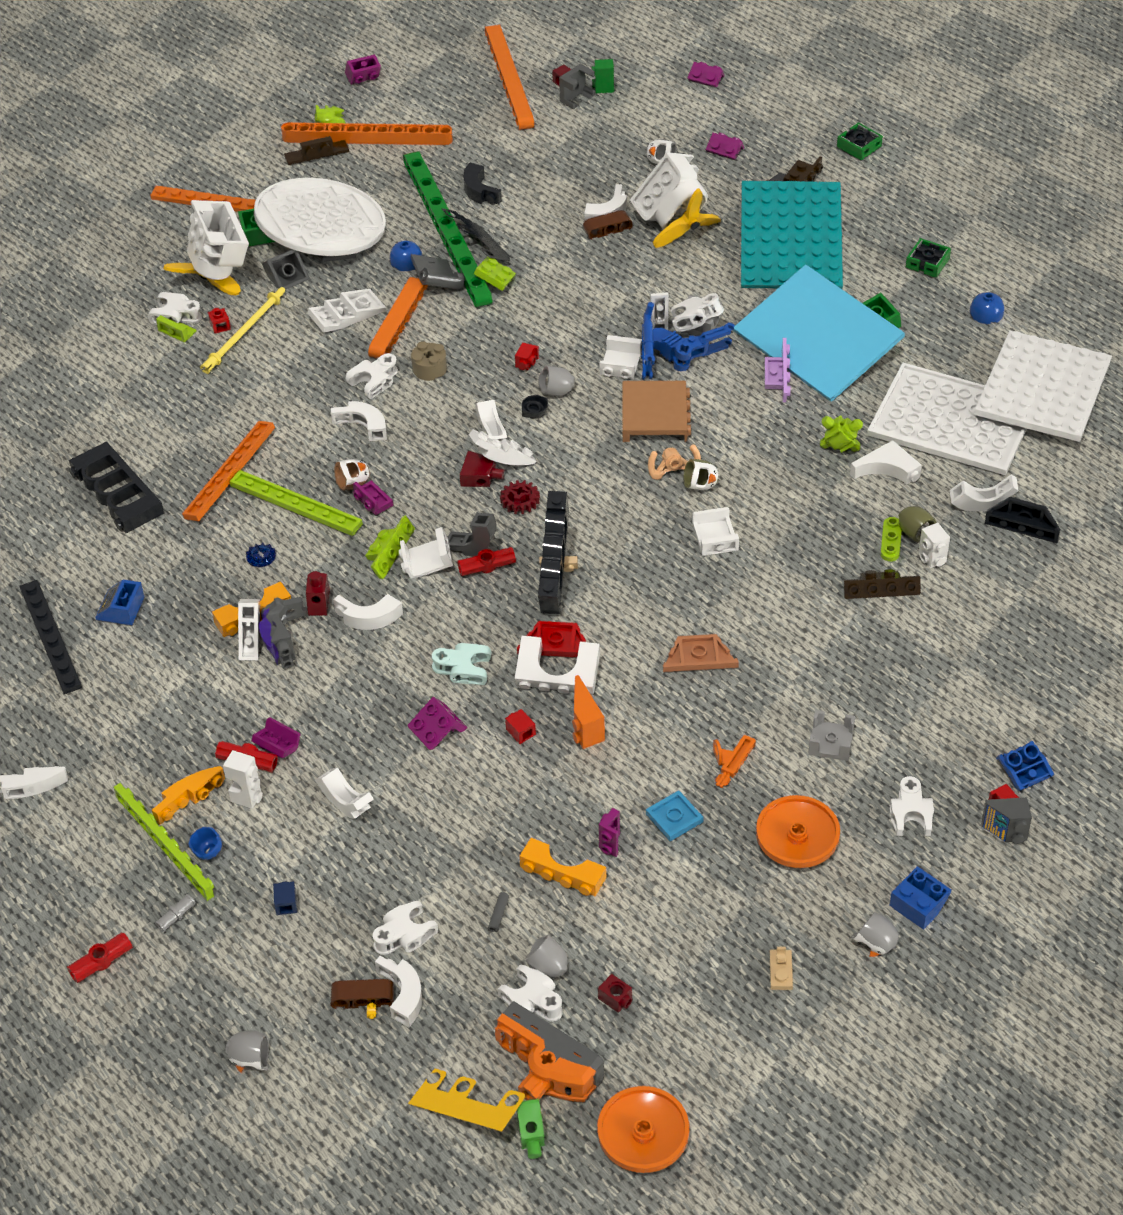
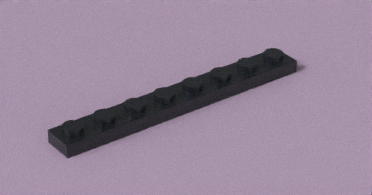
(50, 637)

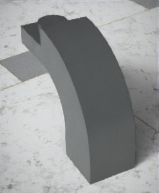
(483, 529)

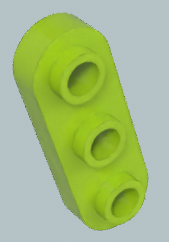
(891, 539)

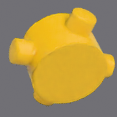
(371, 1011)

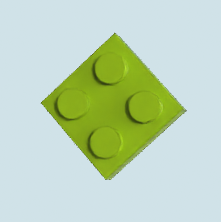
(495, 273)

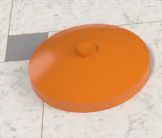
(798, 831)
(643, 1129)

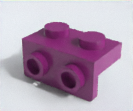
(705, 74)
(724, 145)
(372, 497)
(277, 738)
(609, 831)

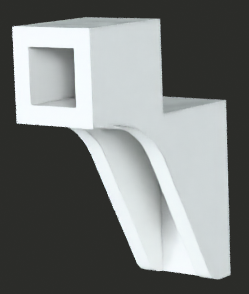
(490, 420)

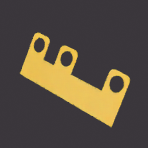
(458, 1106)

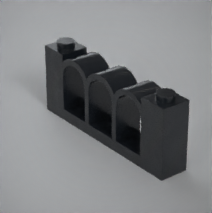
(128, 516)
(553, 552)

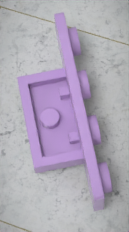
(776, 371)

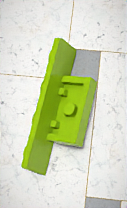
(387, 545)

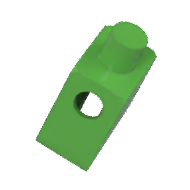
(530, 1127)

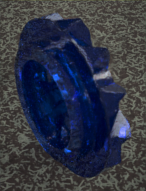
(256, 560)

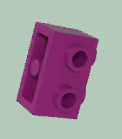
(362, 69)

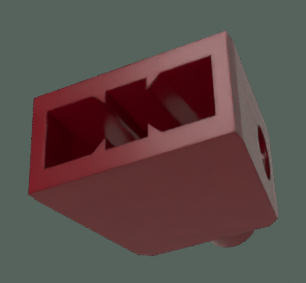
(479, 471)
(317, 586)

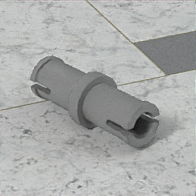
(175, 913)

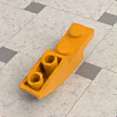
(193, 788)

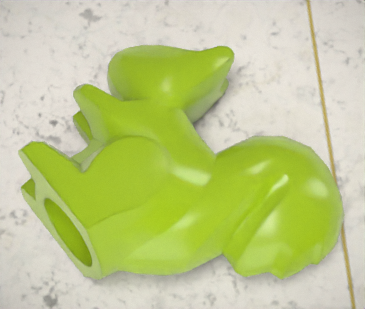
(329, 115)

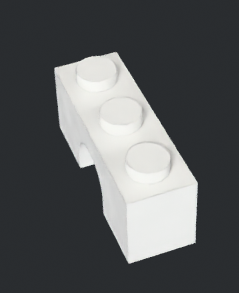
(246, 784)

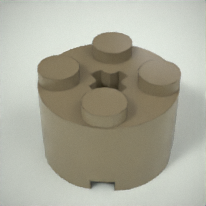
(428, 361)

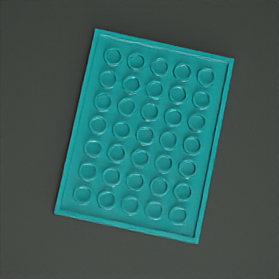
(790, 228)

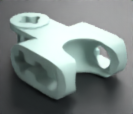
(460, 662)

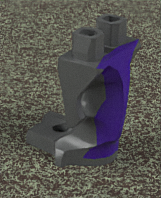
(273, 630)

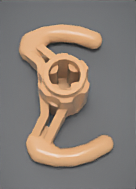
(671, 461)

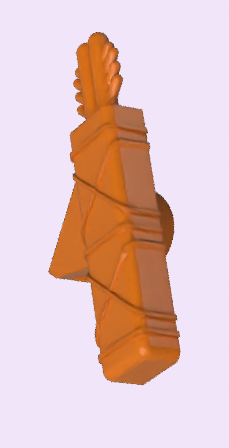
(732, 759)

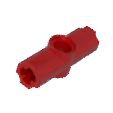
(486, 561)
(264, 760)
(91, 962)

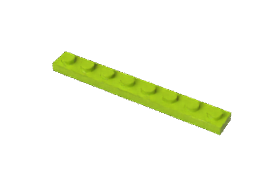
(296, 502)
(169, 846)

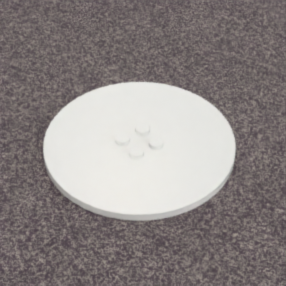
(319, 216)

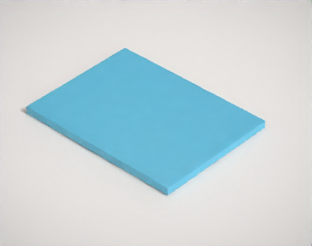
(827, 330)

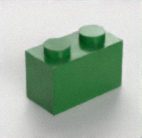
(604, 76)

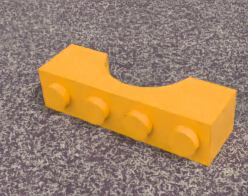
(227, 616)
(585, 877)

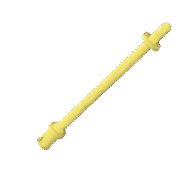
(215, 358)

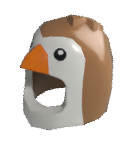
(349, 472)

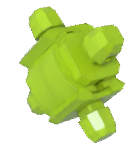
(841, 433)

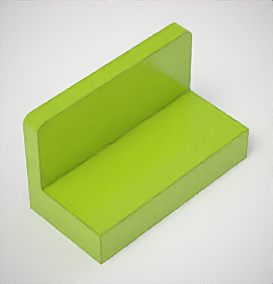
(176, 330)

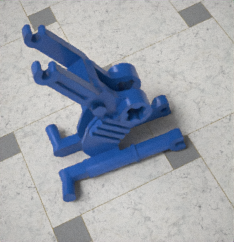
(677, 348)

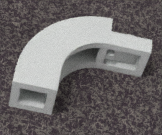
(617, 203)
(362, 414)
(981, 499)
(369, 617)
(342, 794)
(409, 1002)

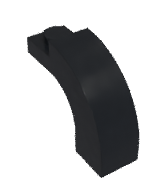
(477, 191)

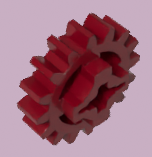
(519, 497)

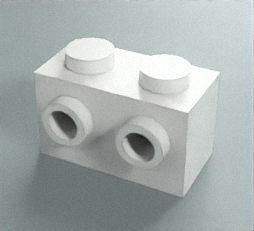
(934, 545)

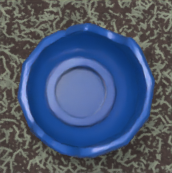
(204, 839)

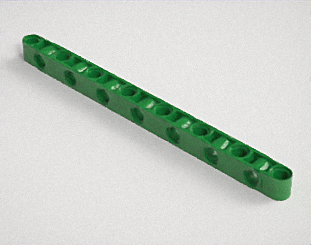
(447, 228)

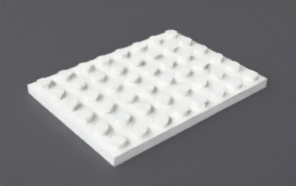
(1043, 385)
(938, 417)

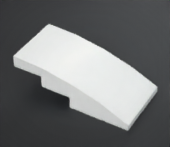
(346, 310)

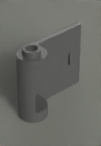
(436, 272)

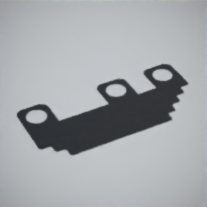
(495, 248)

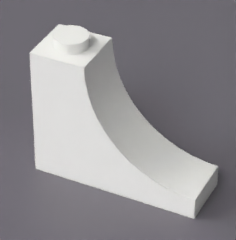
(889, 461)

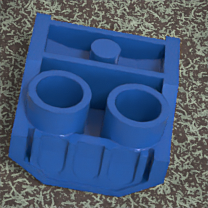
(1029, 766)

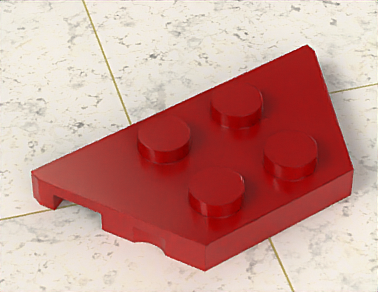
(558, 638)

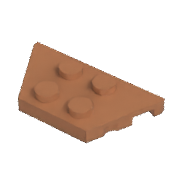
(699, 653)

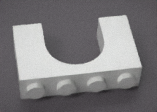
(530, 673)

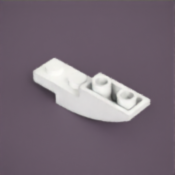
(503, 452)
(32, 782)

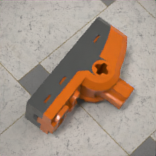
(555, 1060)

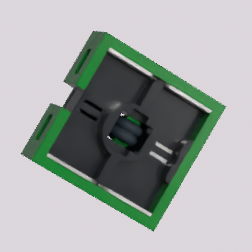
(859, 141)
(928, 257)

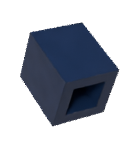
(285, 898)

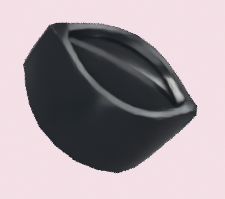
(534, 406)

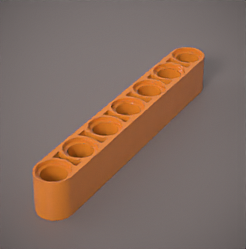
(396, 318)

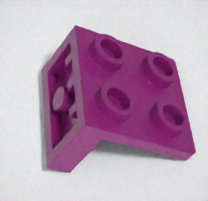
(435, 722)

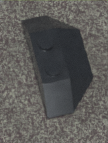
(1024, 518)

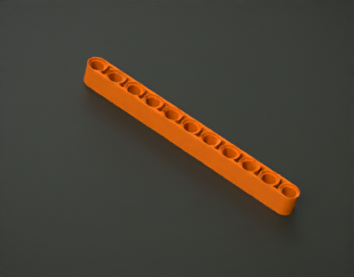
(510, 77)
(369, 133)

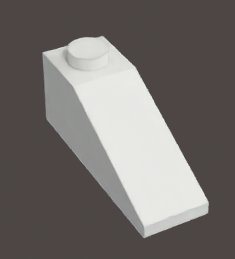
(660, 311)
(248, 628)

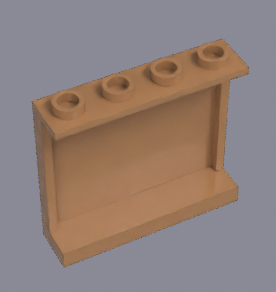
(655, 408)

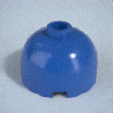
(401, 254)
(987, 308)

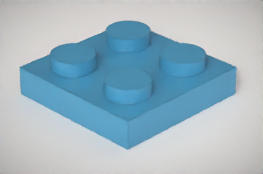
(674, 815)

